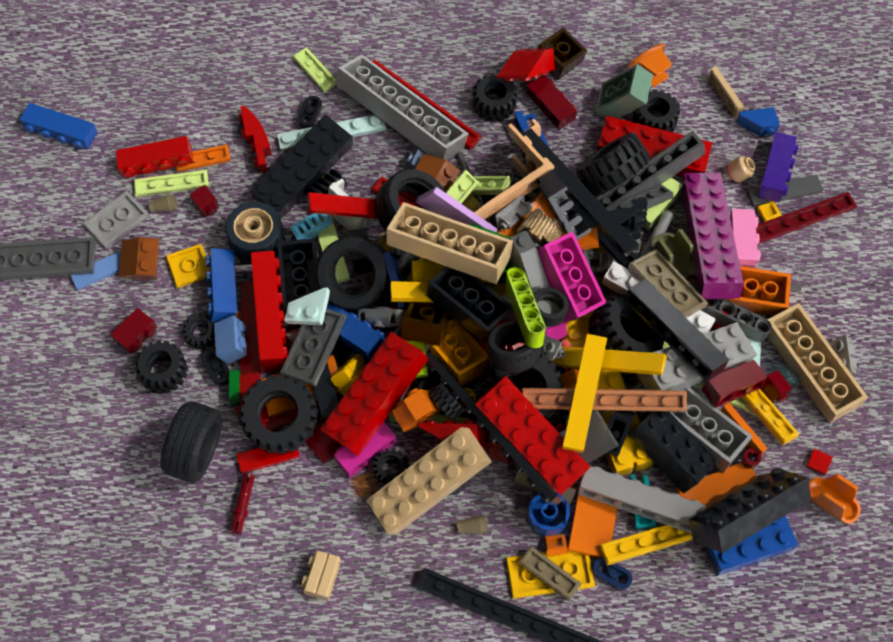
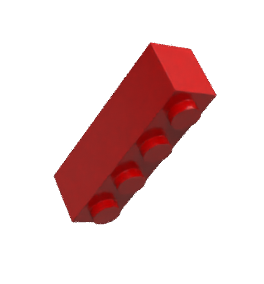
(154, 156)

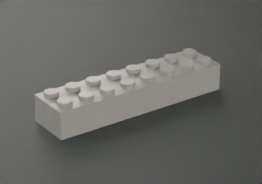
(401, 108)

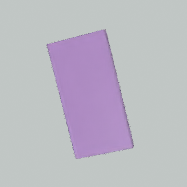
(444, 205)

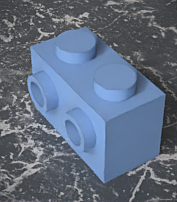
(230, 339)

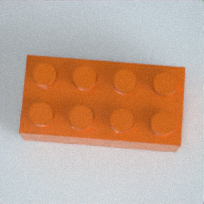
(764, 291)

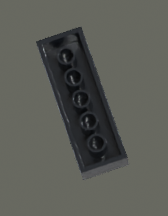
(303, 166)
(749, 509)

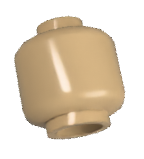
(740, 169)

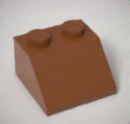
(438, 168)
(139, 258)

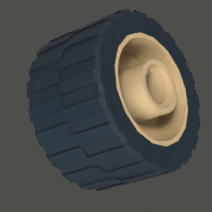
(254, 229)

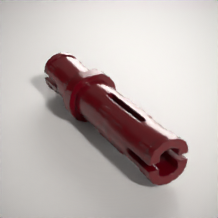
(240, 511)

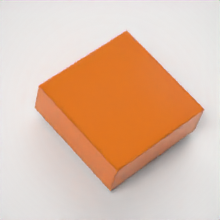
(555, 545)

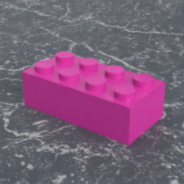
(571, 274)

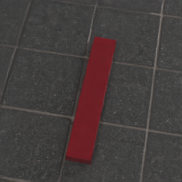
(805, 217)

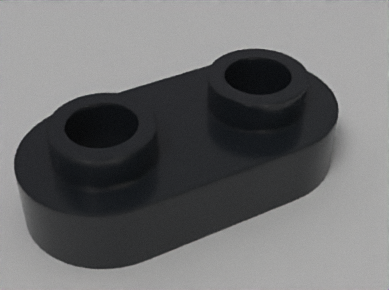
(310, 113)
(215, 368)

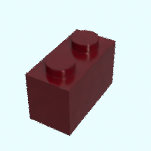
(134, 331)

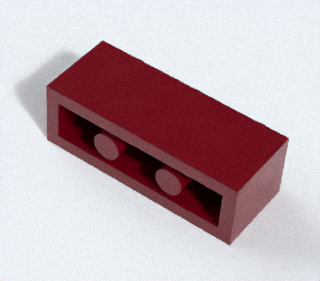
(551, 102)
(734, 383)

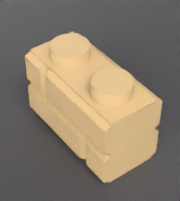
(321, 575)

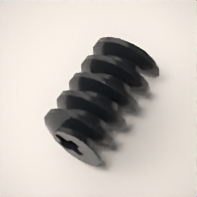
(324, 183)

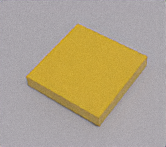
(188, 265)

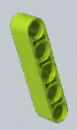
(525, 307)

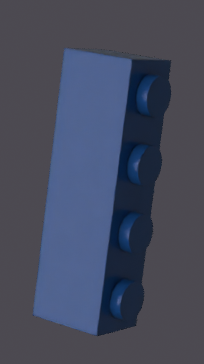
(58, 126)
(221, 284)
(359, 334)

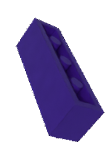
(778, 166)

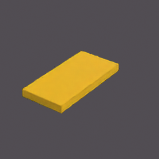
(526, 584)

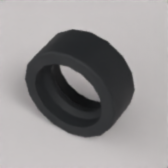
(558, 298)

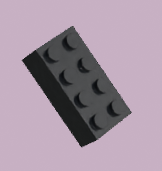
(297, 269)
(469, 301)
(672, 448)

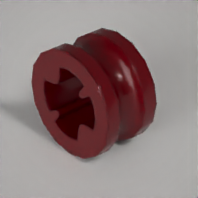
(749, 453)

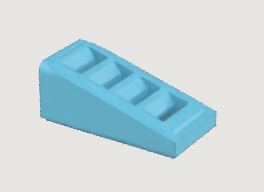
(302, 225)

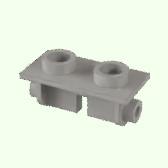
(507, 217)
(552, 348)
(845, 349)

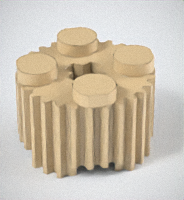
(540, 227)

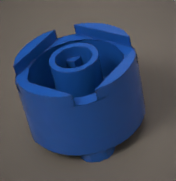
(548, 525)

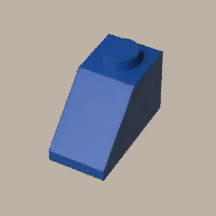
(759, 121)

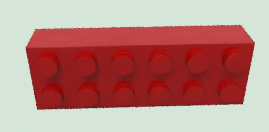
(653, 140)
(269, 311)
(374, 394)
(532, 434)

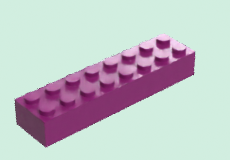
(711, 236)

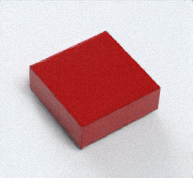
(819, 462)

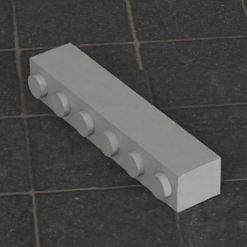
(639, 498)

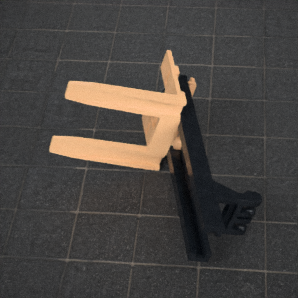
(540, 160)

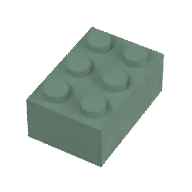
(624, 92)

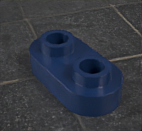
(612, 574)

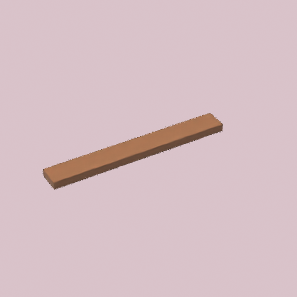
(610, 399)

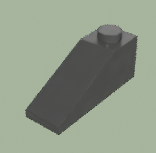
(526, 257)

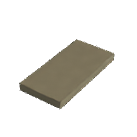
(668, 282)

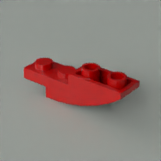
(256, 137)

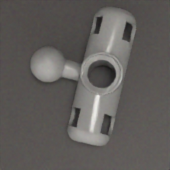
(382, 316)

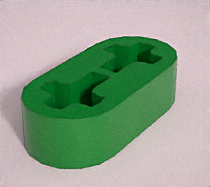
(234, 387)

